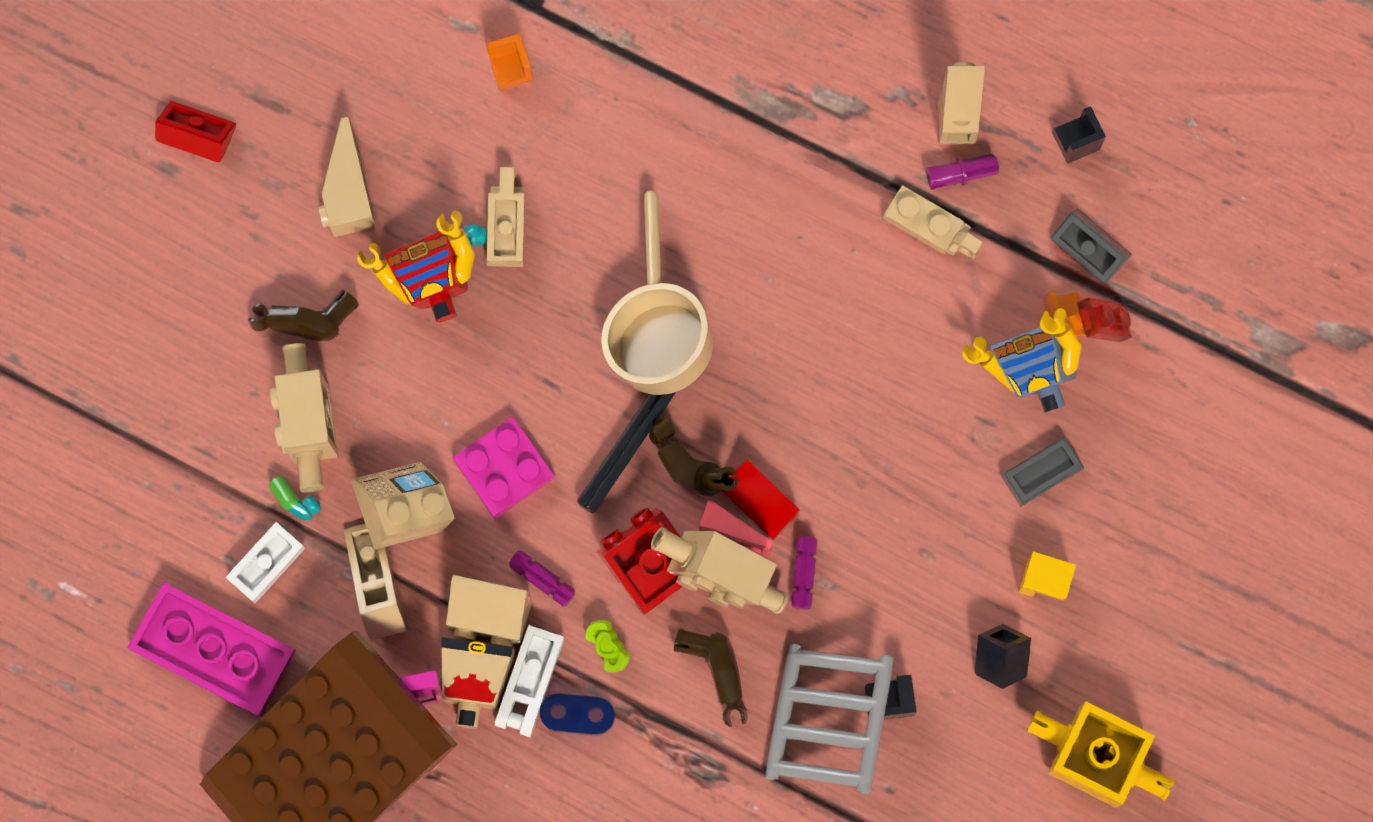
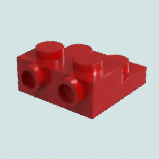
(638, 566)

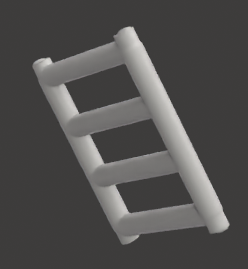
(868, 742)

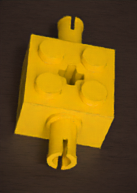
(1123, 745)

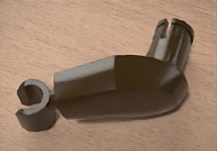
(303, 321)
(692, 474)
(723, 667)

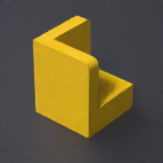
(1047, 576)

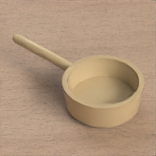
(659, 331)

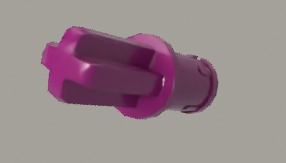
(962, 171)

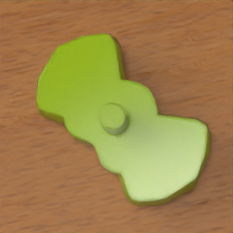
(608, 645)

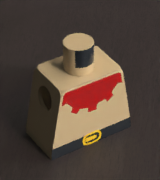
(474, 677)

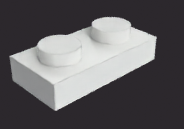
(265, 562)

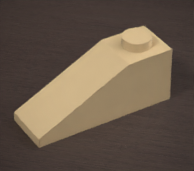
(345, 190)
(374, 585)

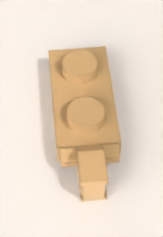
(506, 222)
(931, 224)

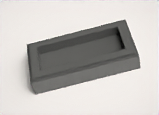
(1042, 471)

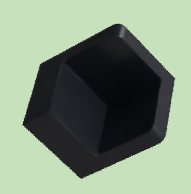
(1080, 136)
(1002, 656)
(900, 697)

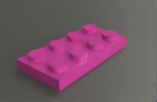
(211, 649)

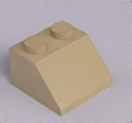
(487, 611)

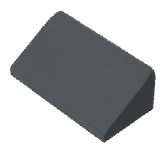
(1090, 246)

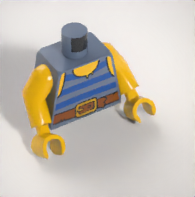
(1033, 360)

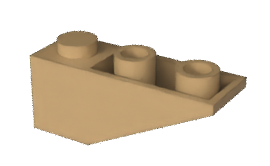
(960, 103)

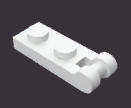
(530, 679)

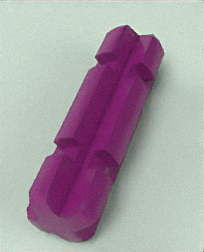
(804, 573)
(542, 578)

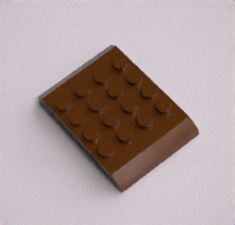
(331, 746)

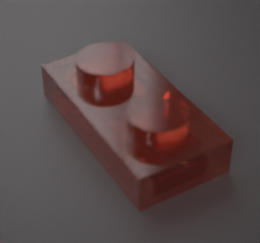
(1104, 319)

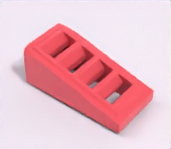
(726, 524)

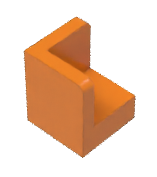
(509, 61)
(1069, 304)

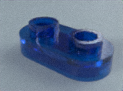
(577, 714)

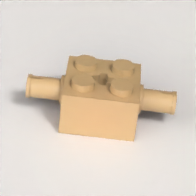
(305, 417)
(720, 568)

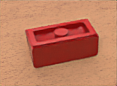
(194, 131)
(762, 500)

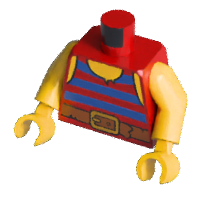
(428, 269)

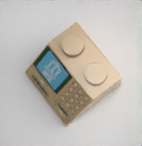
(402, 504)

